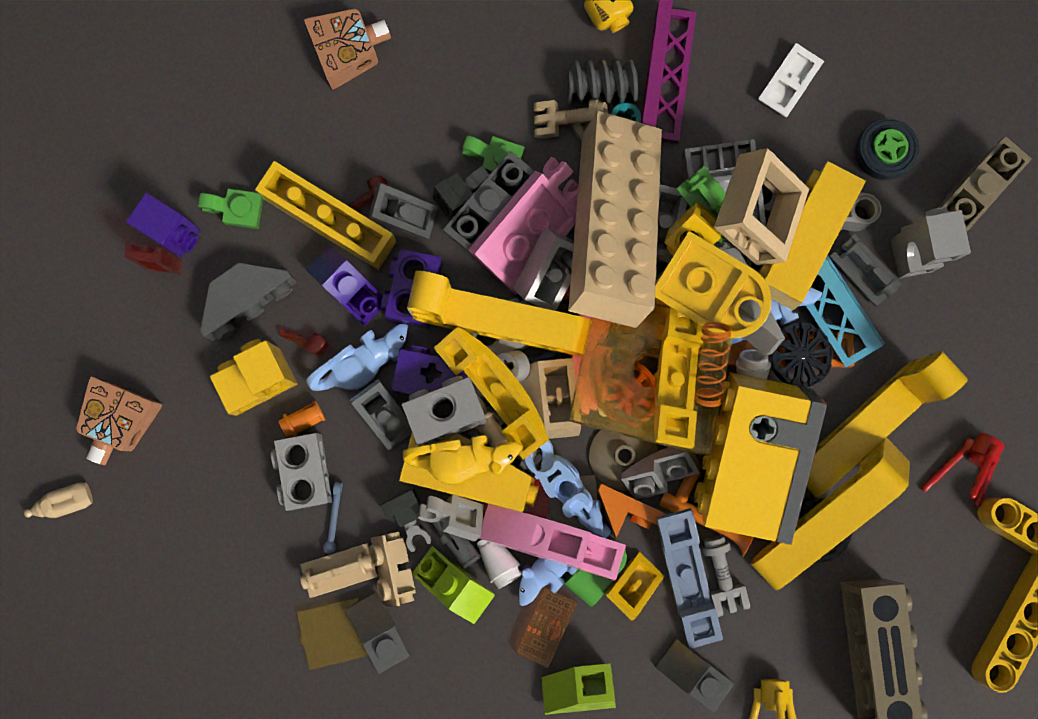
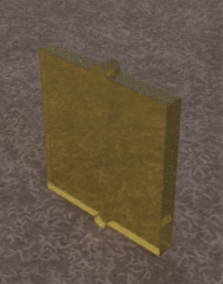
(329, 635)

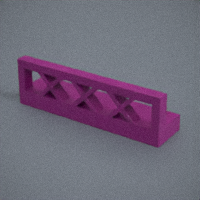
(657, 66)

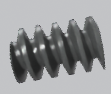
(602, 80)

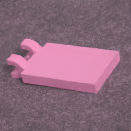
(515, 230)

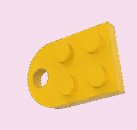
(712, 286)

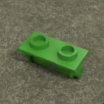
(706, 190)

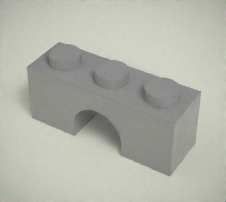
(930, 242)

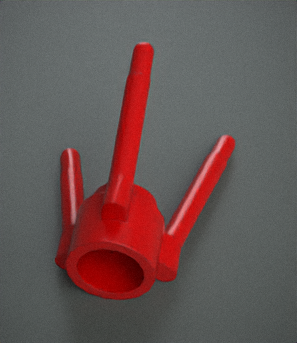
(984, 453)

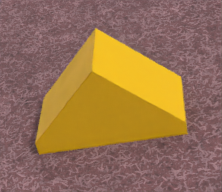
(634, 585)

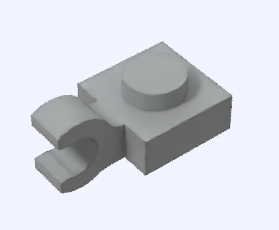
(459, 515)

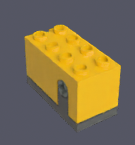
(760, 458)

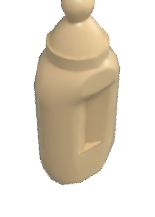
(62, 501)

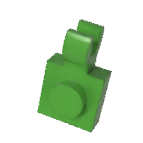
(492, 153)
(238, 207)

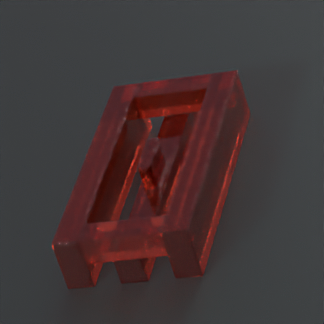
(153, 260)

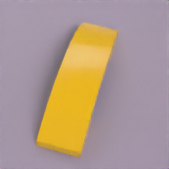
(676, 381)
(498, 386)

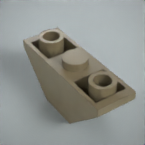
(986, 181)

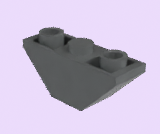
(488, 200)
(241, 296)

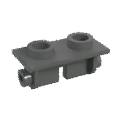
(865, 270)

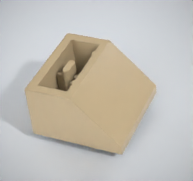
(552, 391)

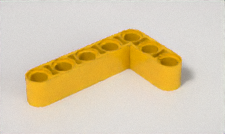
(440, 305)
(917, 383)
(879, 481)
(1011, 618)

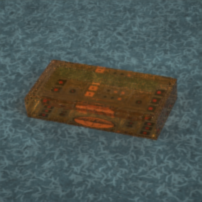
(546, 627)

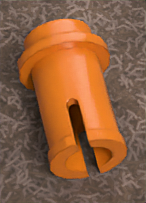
(301, 419)

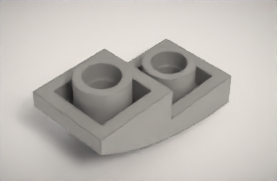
(652, 473)

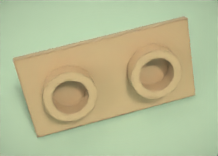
(337, 571)
(392, 584)

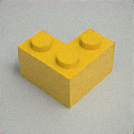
(252, 377)

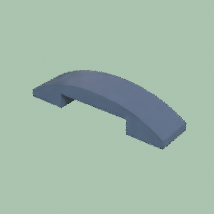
(688, 578)

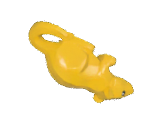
(456, 463)

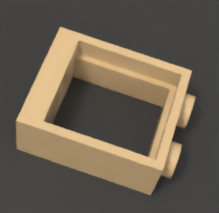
(736, 217)

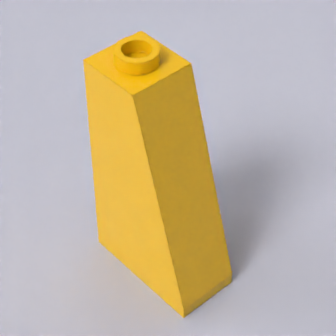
(509, 490)

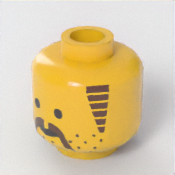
(609, 13)

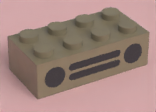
(882, 649)

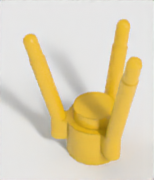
(776, 696)

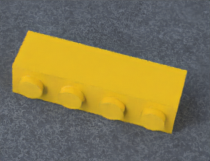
(825, 210)
(326, 215)

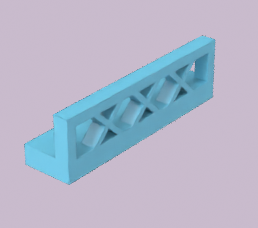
(852, 311)

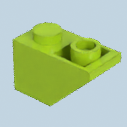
(453, 586)
(579, 689)

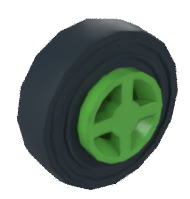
(893, 138)

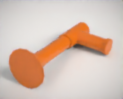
(679, 503)

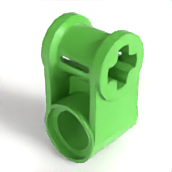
(590, 586)

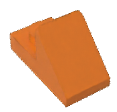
(618, 505)

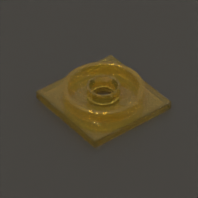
(614, 400)

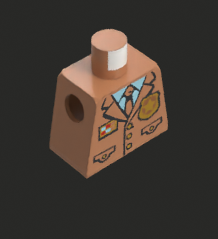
(345, 44)
(113, 418)

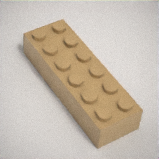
(616, 221)

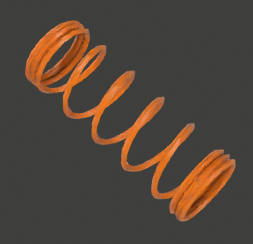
(709, 392)

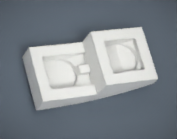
(791, 80)

